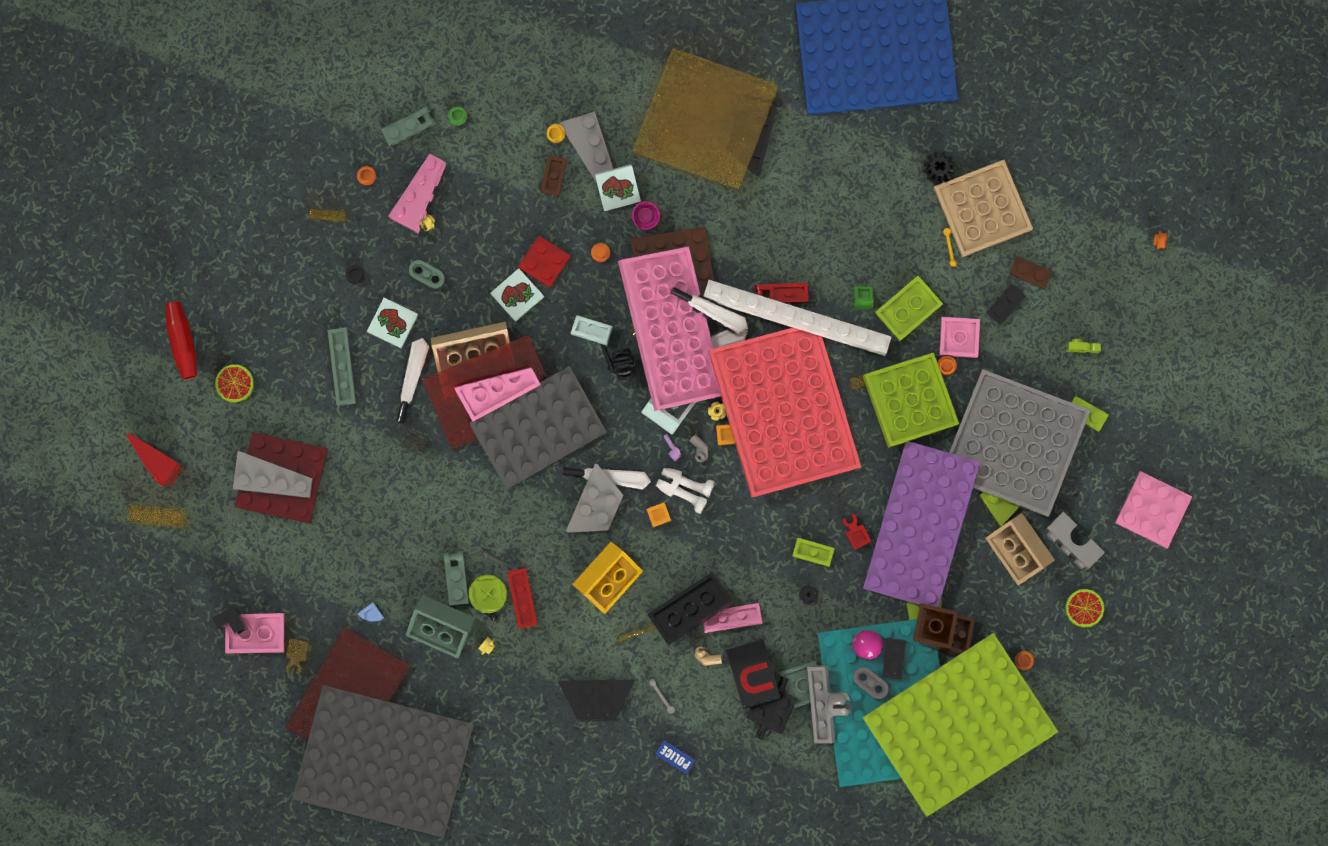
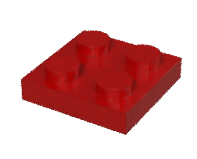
(544, 261)

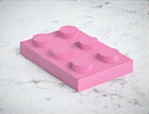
(263, 635)

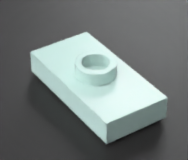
(591, 330)

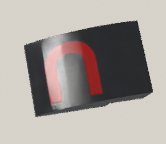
(753, 674)

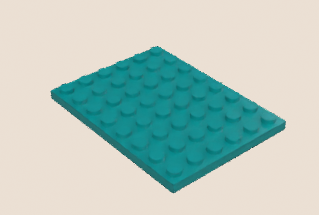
(855, 747)

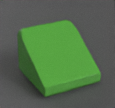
(863, 298)

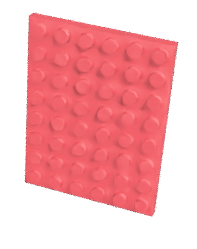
(784, 410)

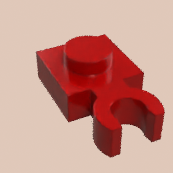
(857, 535)

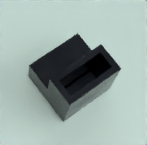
(230, 618)

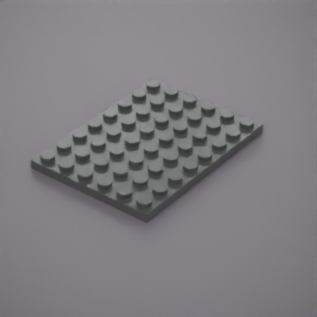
(383, 761)

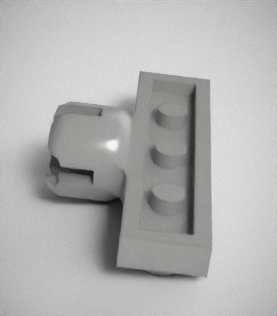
(824, 704)

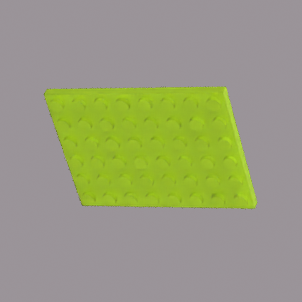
(960, 724)

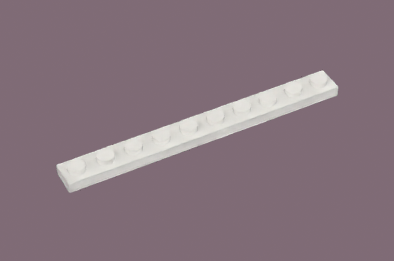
(797, 318)

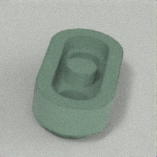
(427, 274)

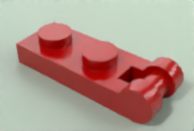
(784, 293)

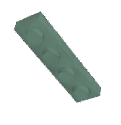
(341, 366)

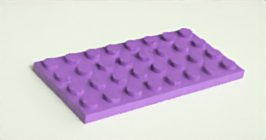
(921, 525)

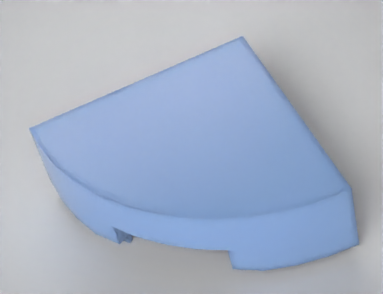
(371, 613)

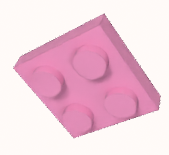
(959, 337)

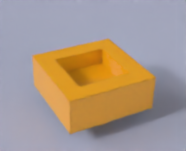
(724, 435)
(658, 515)

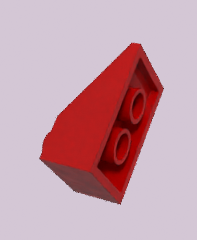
(159, 465)

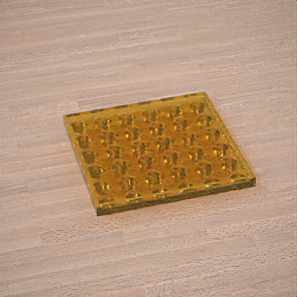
(705, 119)

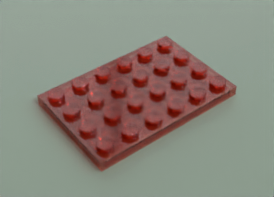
(498, 361)
(353, 667)

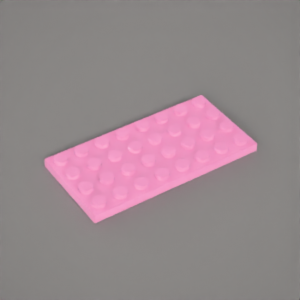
(668, 331)

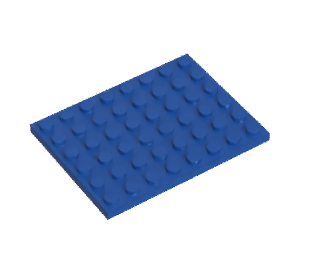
(875, 54)

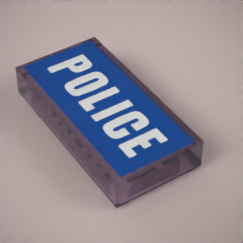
(675, 757)

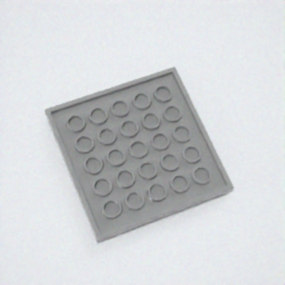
(1020, 440)

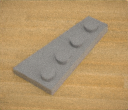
(264, 477)

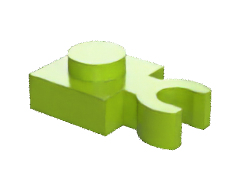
(1079, 346)

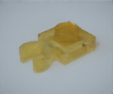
(297, 652)

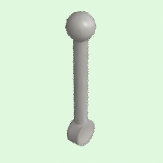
(670, 709)

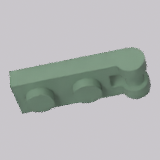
(408, 126)
(456, 579)

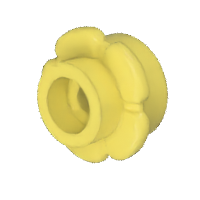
(427, 223)
(712, 411)
(487, 646)

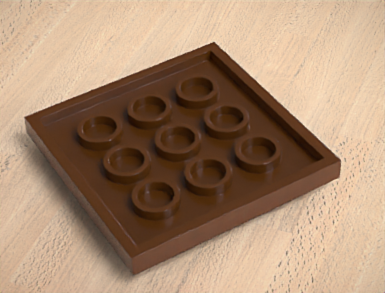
(693, 238)

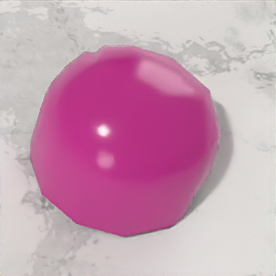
(646, 215)
(867, 644)

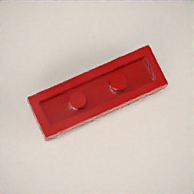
(522, 598)

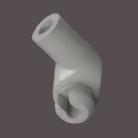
(701, 448)

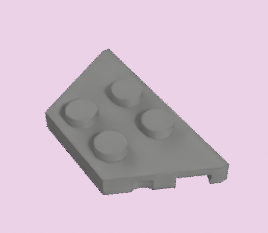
(596, 504)

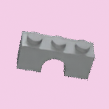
(1061, 530)

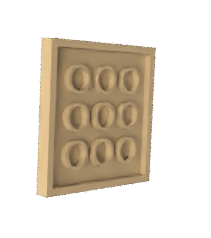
(983, 208)

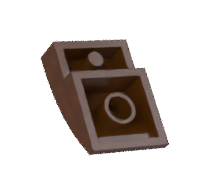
(943, 630)

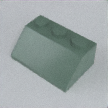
(440, 626)

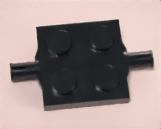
(773, 714)

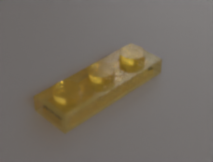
(156, 516)

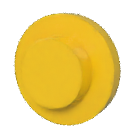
(556, 133)

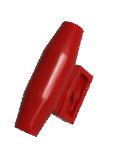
(181, 340)

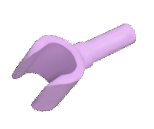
(675, 452)

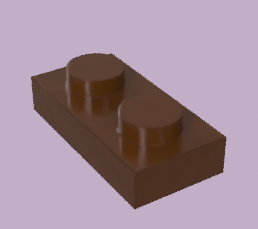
(553, 175)
(1030, 272)

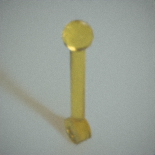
(651, 628)

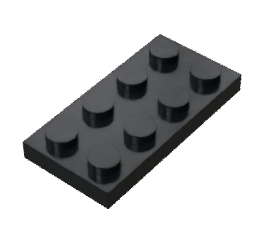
(690, 608)

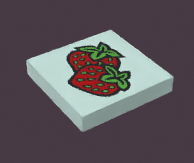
(617, 187)
(517, 295)
(392, 323)

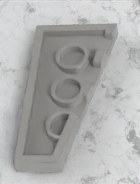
(588, 142)

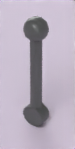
(485, 554)

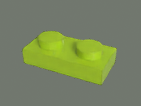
(1096, 417)
(813, 552)

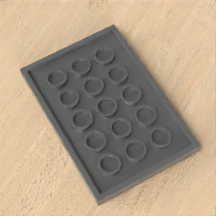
(538, 427)

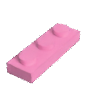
(734, 618)

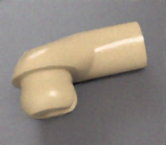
(705, 658)

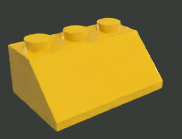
(607, 577)

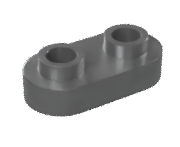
(870, 683)

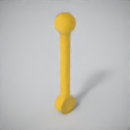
(946, 232)

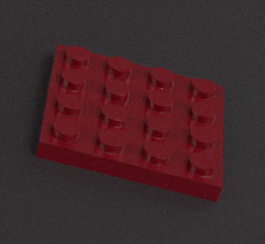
(291, 455)

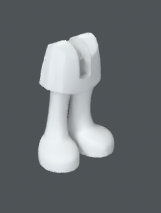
(674, 489)

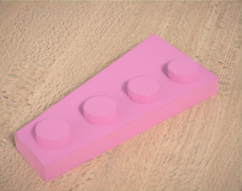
(414, 201)
(491, 393)

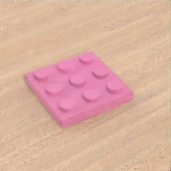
(1153, 509)

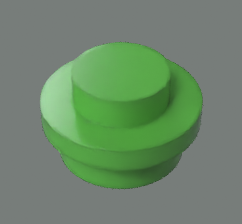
(457, 116)

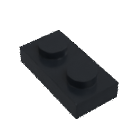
(1005, 304)
(894, 658)

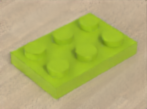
(908, 308)

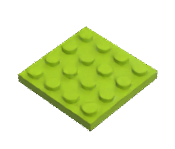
(910, 400)

